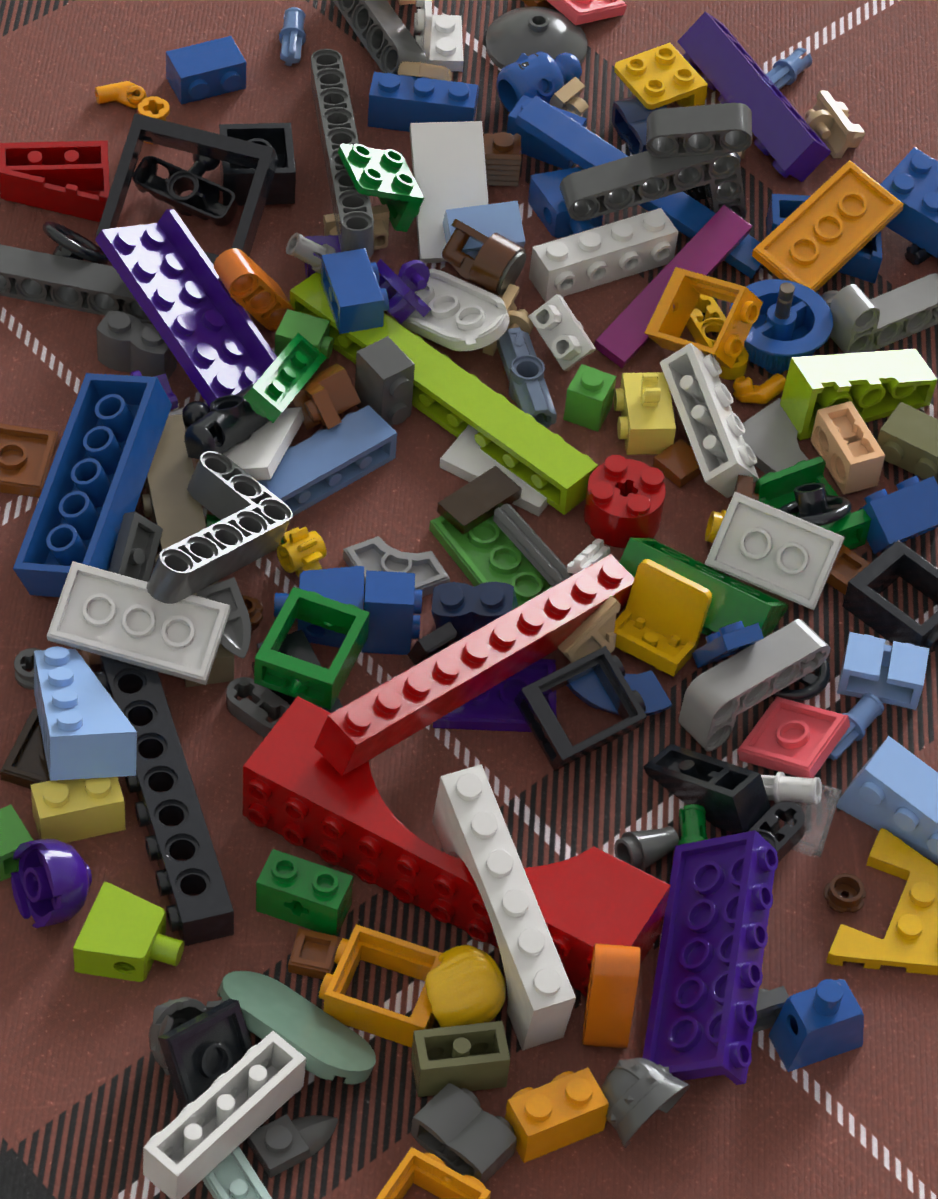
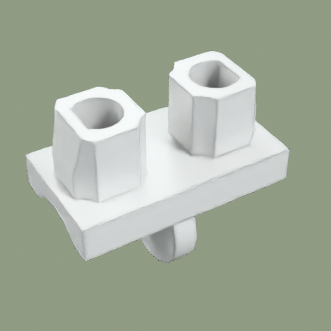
(562, 332)

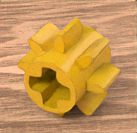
(301, 551)

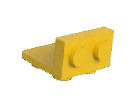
(662, 78)
(662, 617)

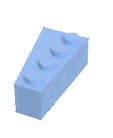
(79, 720)
(897, 795)

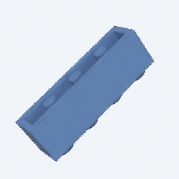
(333, 459)

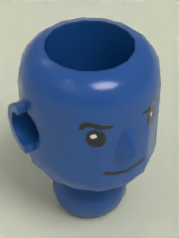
(536, 76)

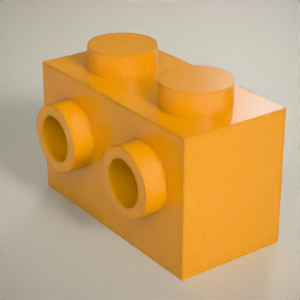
(556, 1113)

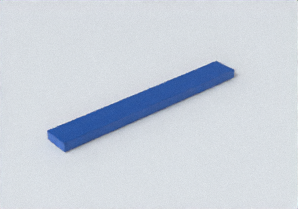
(590, 151)

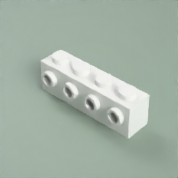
(603, 254)
(709, 419)
(223, 1116)

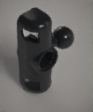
(201, 202)
(229, 420)

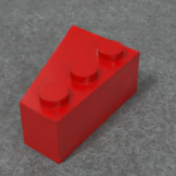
(57, 176)

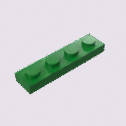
(284, 378)

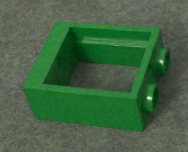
(315, 682)

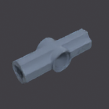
(526, 376)

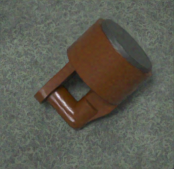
(496, 263)

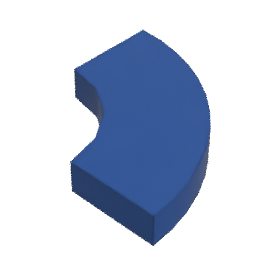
(646, 684)

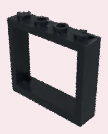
(201, 143)

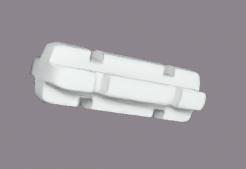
(589, 556)

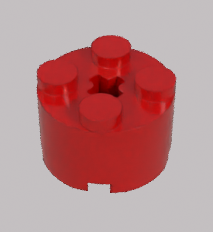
(624, 501)

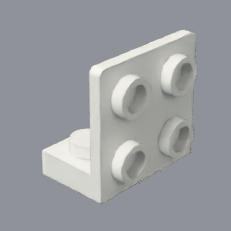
(439, 37)

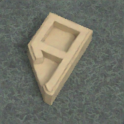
(425, 70)
(593, 632)

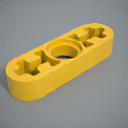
(713, 322)

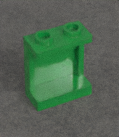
(778, 489)

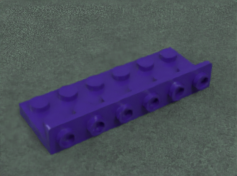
(188, 305)
(711, 957)

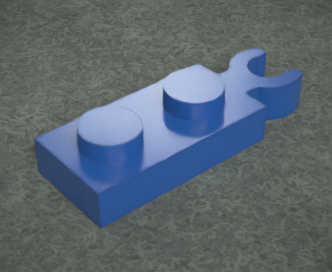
(727, 642)

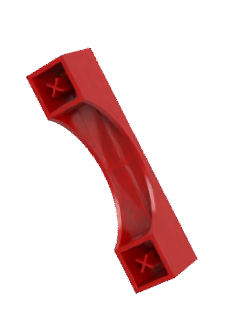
(350, 826)

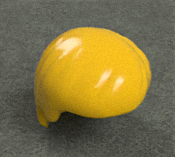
(465, 987)

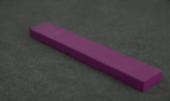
(700, 255)

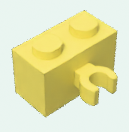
(646, 413)
(78, 808)

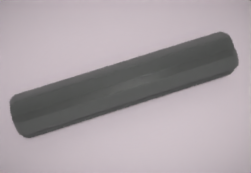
(530, 545)

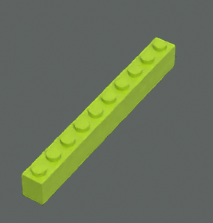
(460, 399)

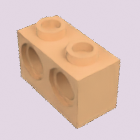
(847, 447)

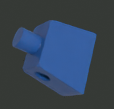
(550, 206)
(338, 584)
(818, 1025)

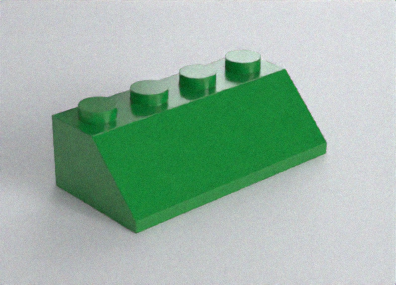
(731, 598)

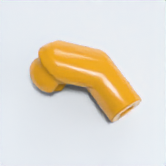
(122, 92)
(758, 394)

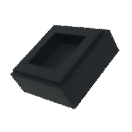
(433, 643)

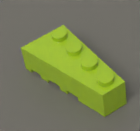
(868, 379)

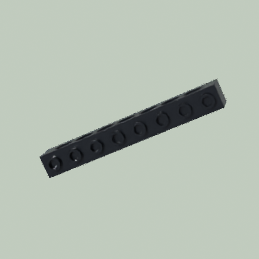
(144, 704)

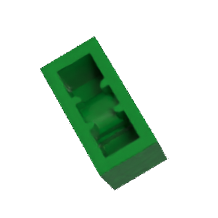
(304, 893)

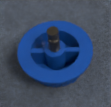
(789, 324)

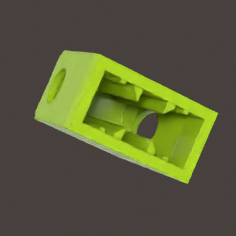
(124, 937)

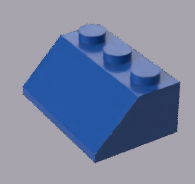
(408, 99)

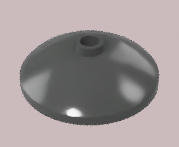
(532, 31)

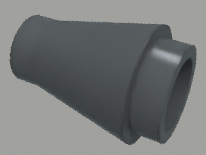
(646, 846)

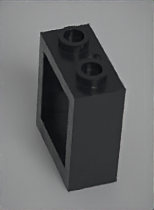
(866, 604)
(547, 727)

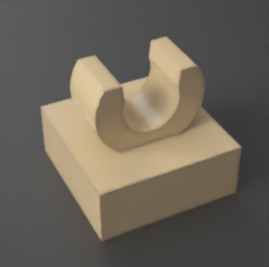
(568, 97)

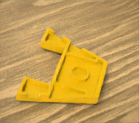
(914, 926)

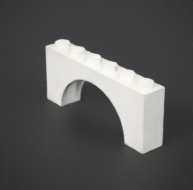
(536, 981)

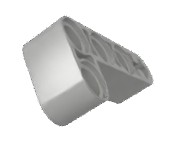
(874, 323)
(747, 679)

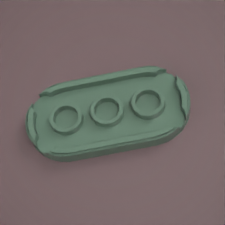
(319, 1037)

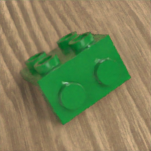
(386, 177)

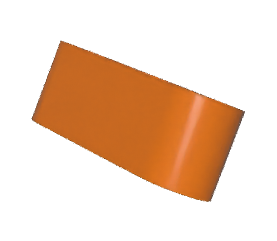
(252, 288)
(611, 995)

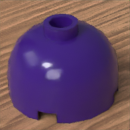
(50, 881)

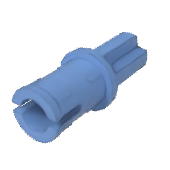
(292, 35)
(786, 70)
(860, 718)

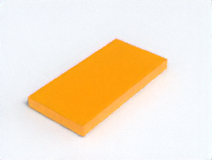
(828, 228)

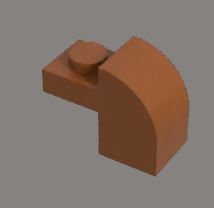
(326, 397)

